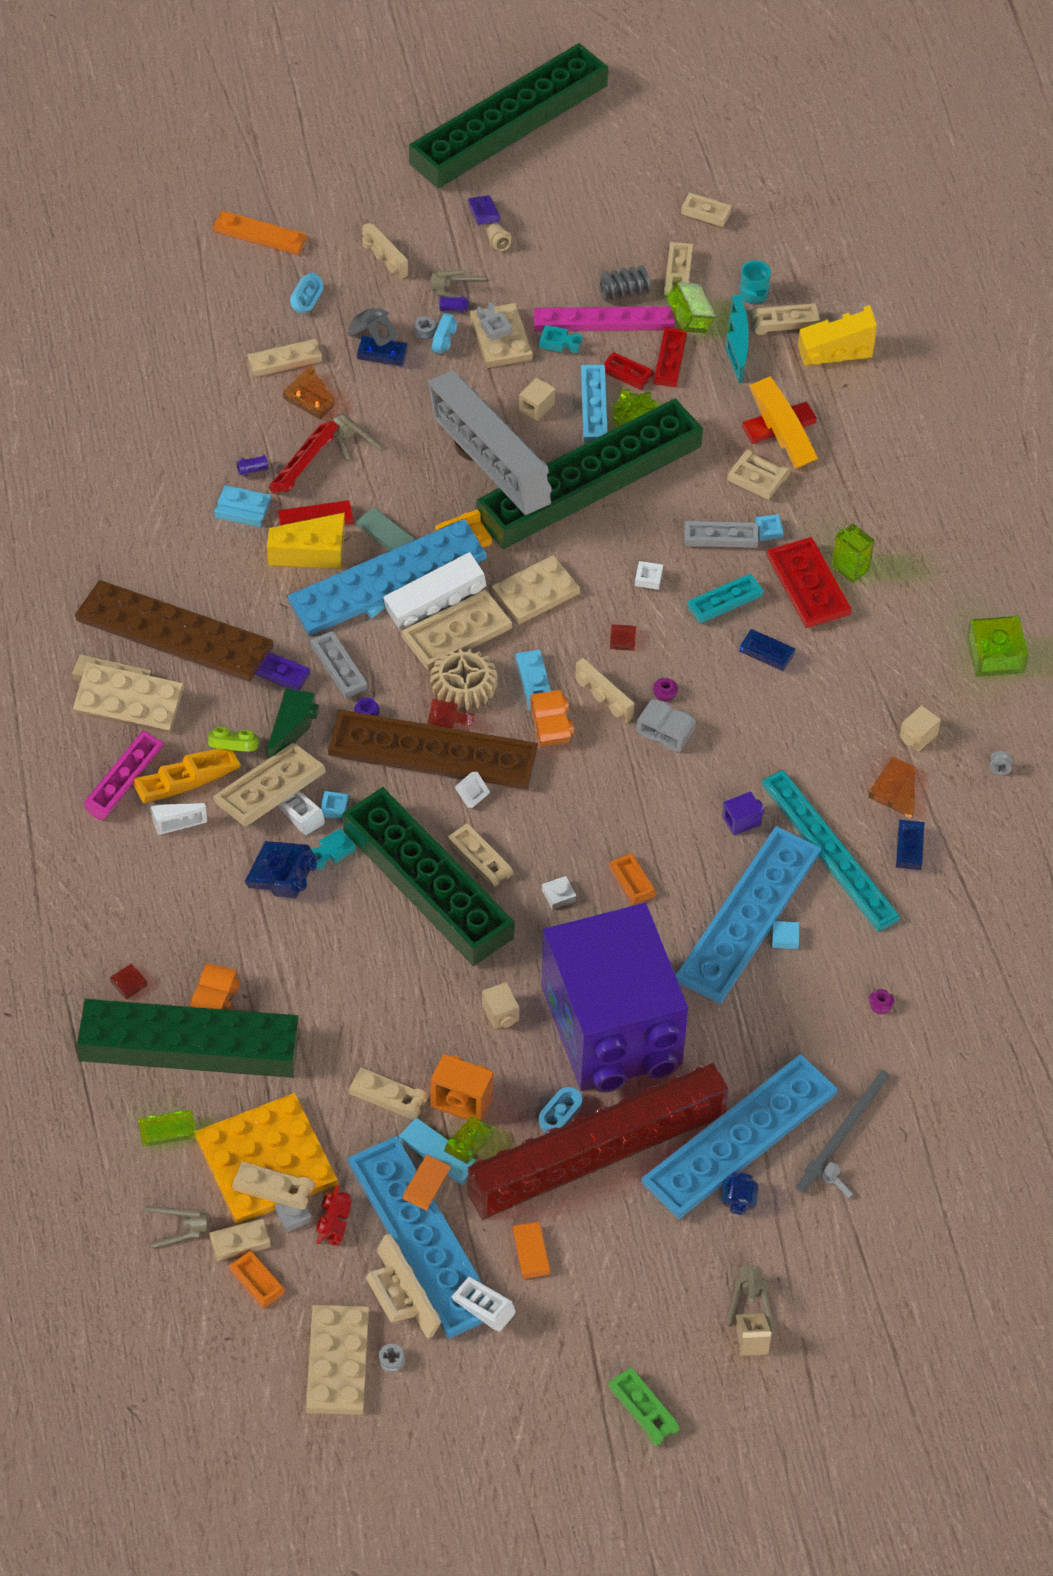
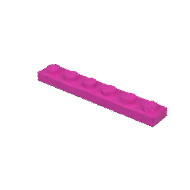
(604, 318)

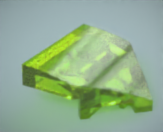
(632, 406)

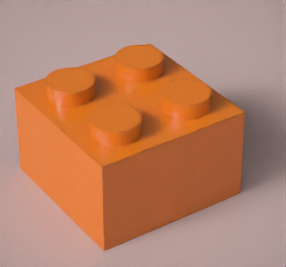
(461, 1088)

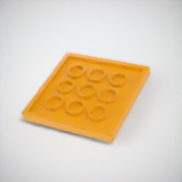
(268, 1137)

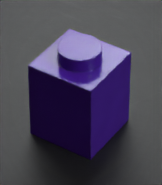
(743, 813)

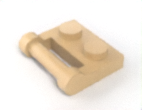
(755, 478)

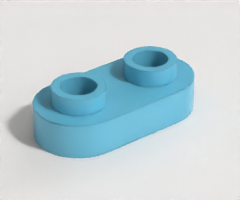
(305, 297)
(442, 335)
(558, 1112)

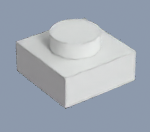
(648, 575)
(472, 789)
(559, 892)

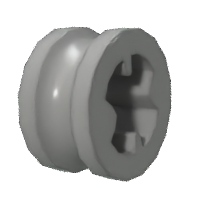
(425, 333)
(1000, 763)
(398, 1364)

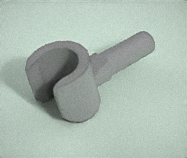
(831, 1175)

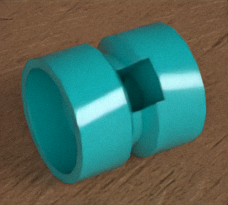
(755, 282)

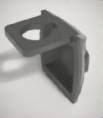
(368, 320)

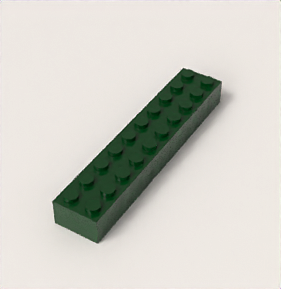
(508, 115)
(597, 470)

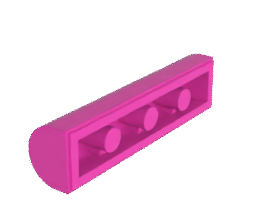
(122, 775)

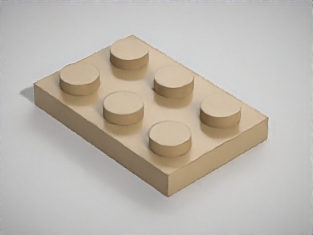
(507, 349)
(535, 589)

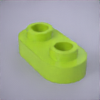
(233, 740)

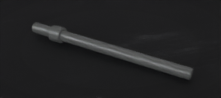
(816, 1167)

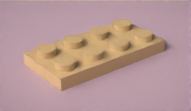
(457, 627)
(128, 697)
(269, 784)
(337, 1360)

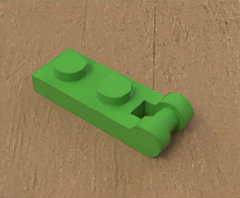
(643, 1406)

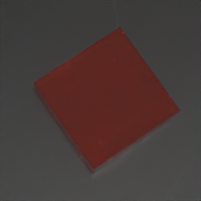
(623, 637)
(128, 981)

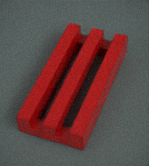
(625, 373)

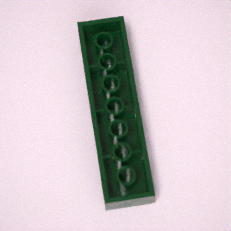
(428, 876)
(188, 1038)

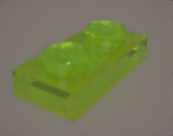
(167, 1128)
(469, 1139)

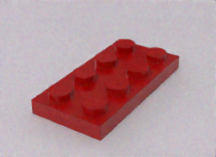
(808, 582)

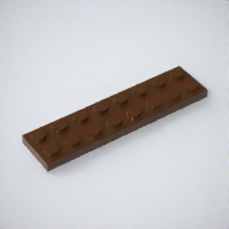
(174, 630)
(432, 749)

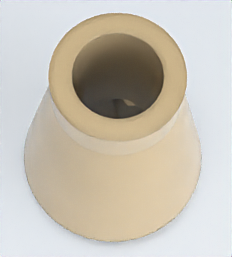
(498, 236)

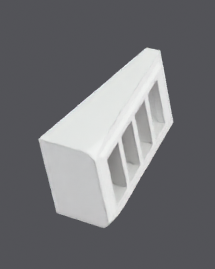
(177, 816)
(306, 822)
(498, 1313)

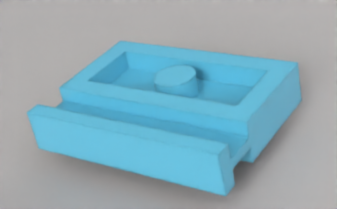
(242, 506)

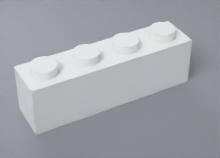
(435, 591)

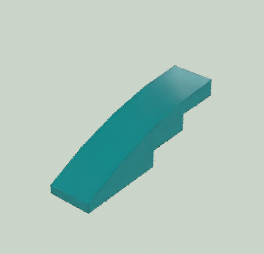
(737, 337)

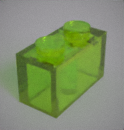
(691, 307)
(852, 553)

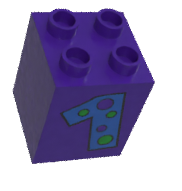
(614, 998)

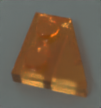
(310, 394)
(896, 787)

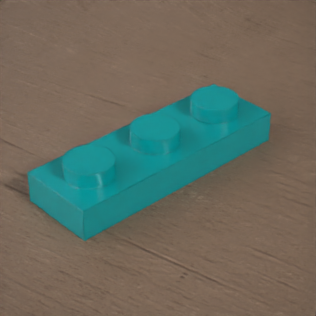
(725, 598)

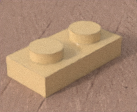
(706, 209)
(239, 1240)

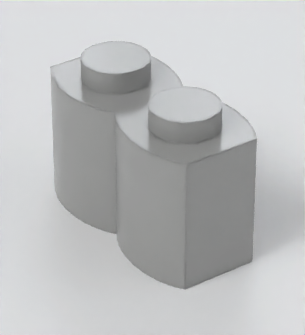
(666, 725)

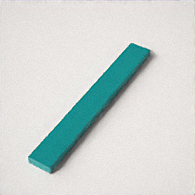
(833, 852)

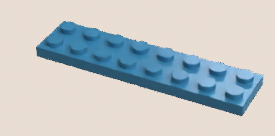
(367, 583)
(748, 915)
(739, 1136)
(421, 1234)

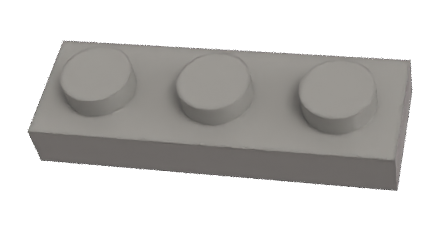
(721, 534)
(339, 664)

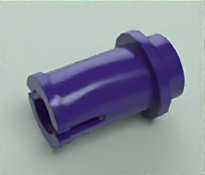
(454, 304)
(251, 465)

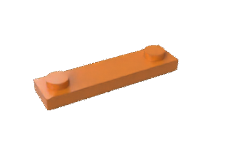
(260, 232)

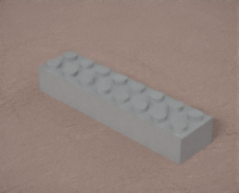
(490, 442)

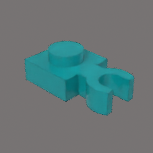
(557, 338)
(333, 847)

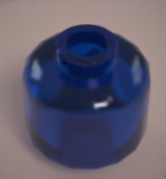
(740, 1193)

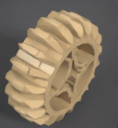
(477, 672)

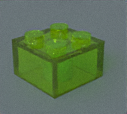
(997, 646)

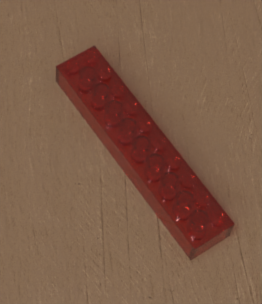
(597, 1140)

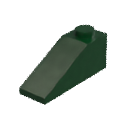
(292, 720)

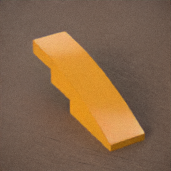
(783, 421)
(184, 776)

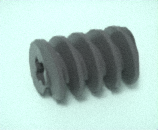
(624, 281)

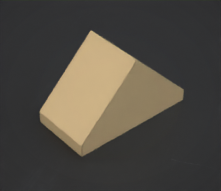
(753, 1334)

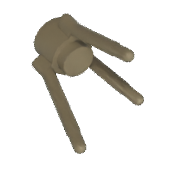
(443, 280)
(347, 429)
(193, 1220)
(751, 1283)

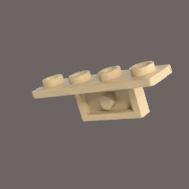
(400, 1290)

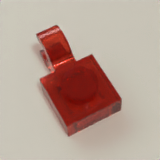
(445, 714)

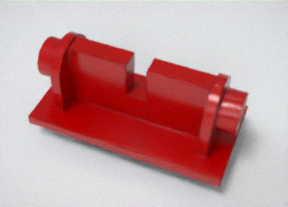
(329, 1225)

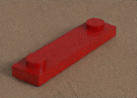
(321, 436)

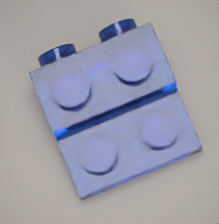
(282, 868)

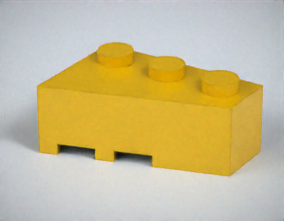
(839, 340)
(308, 543)

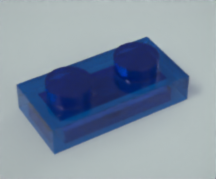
(390, 353)
(767, 650)
(910, 844)

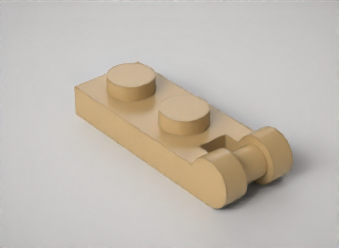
(384, 250)
(678, 265)
(784, 318)
(480, 855)
(388, 1093)
(273, 1185)

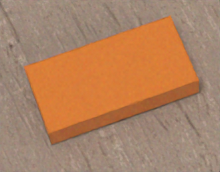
(632, 879)
(426, 1182)
(530, 1250)
(256, 1279)

